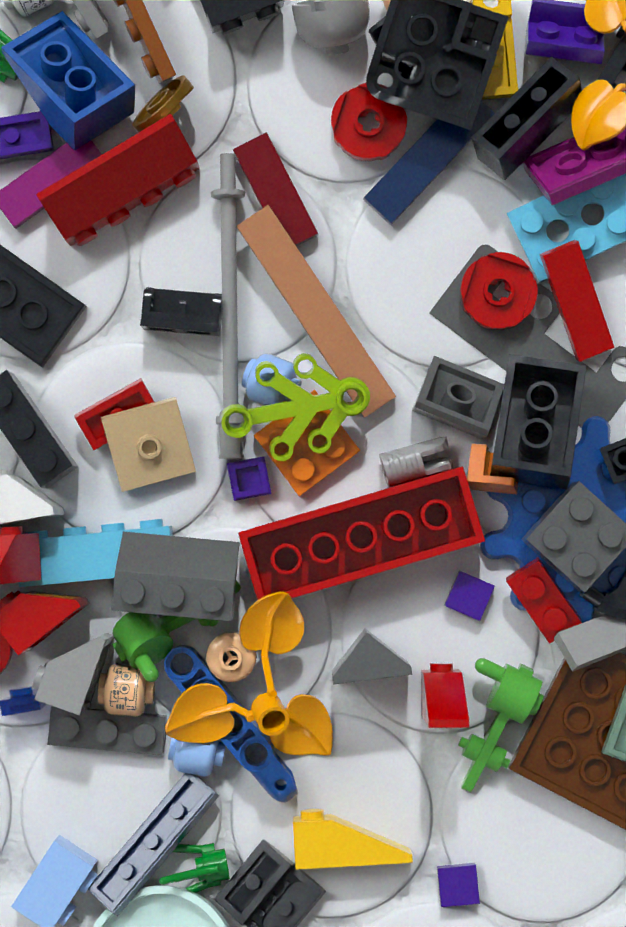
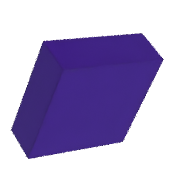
(249, 478)
(469, 595)
(458, 884)

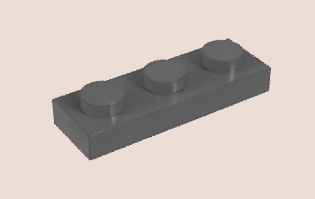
(107, 732)

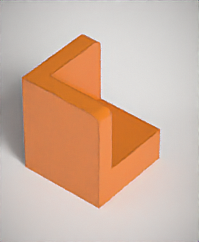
(480, 469)

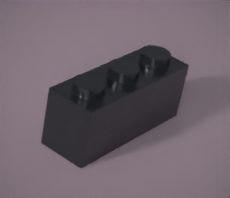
(527, 118)
(32, 434)

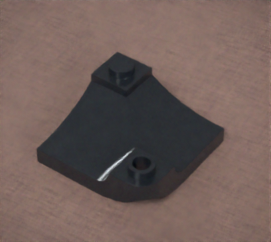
(436, 57)

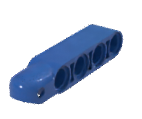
(266, 771)

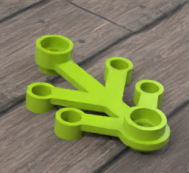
(301, 406)

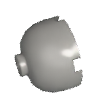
(331, 23)

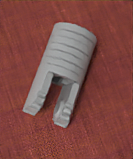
(407, 463)

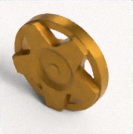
(163, 103)

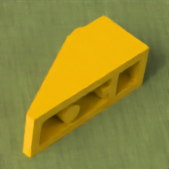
(334, 842)

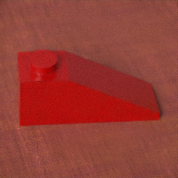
(443, 697)

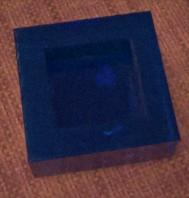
(20, 701)

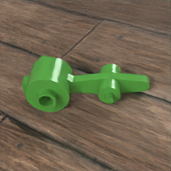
(146, 638)
(512, 697)

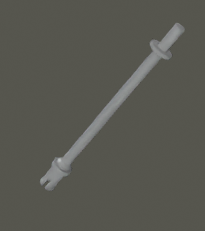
(228, 194)

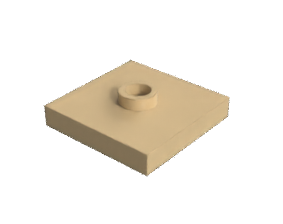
(148, 444)

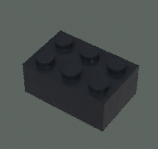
(538, 421)

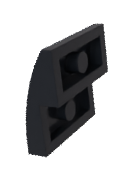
(269, 890)

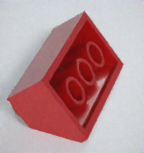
(120, 181)

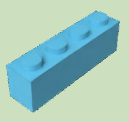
(83, 555)

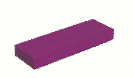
(19, 197)

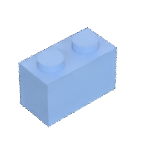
(55, 883)

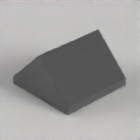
(458, 397)
(369, 660)

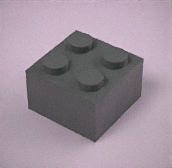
(578, 536)

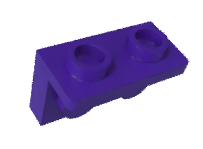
(562, 32)

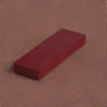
(274, 187)

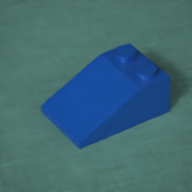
(71, 80)

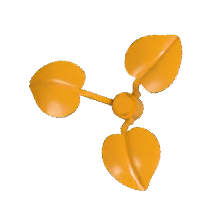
(600, 108)
(298, 729)

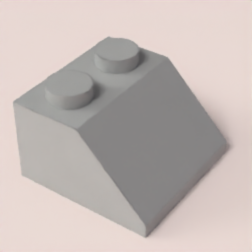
(73, 677)

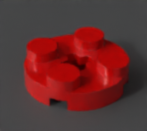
(349, 133)
(518, 282)

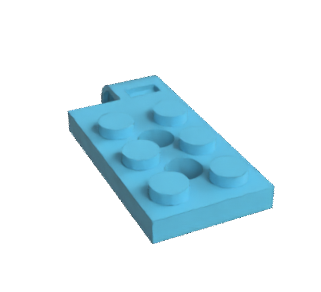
(533, 218)

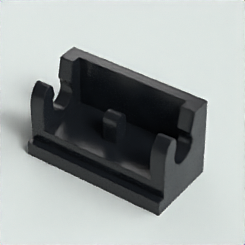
(181, 311)

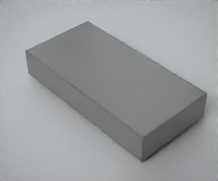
(592, 641)

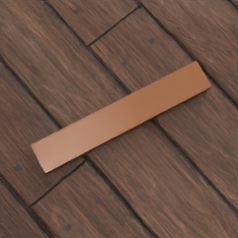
(313, 306)

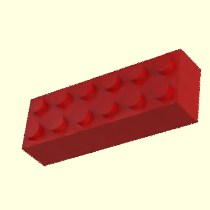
(362, 535)

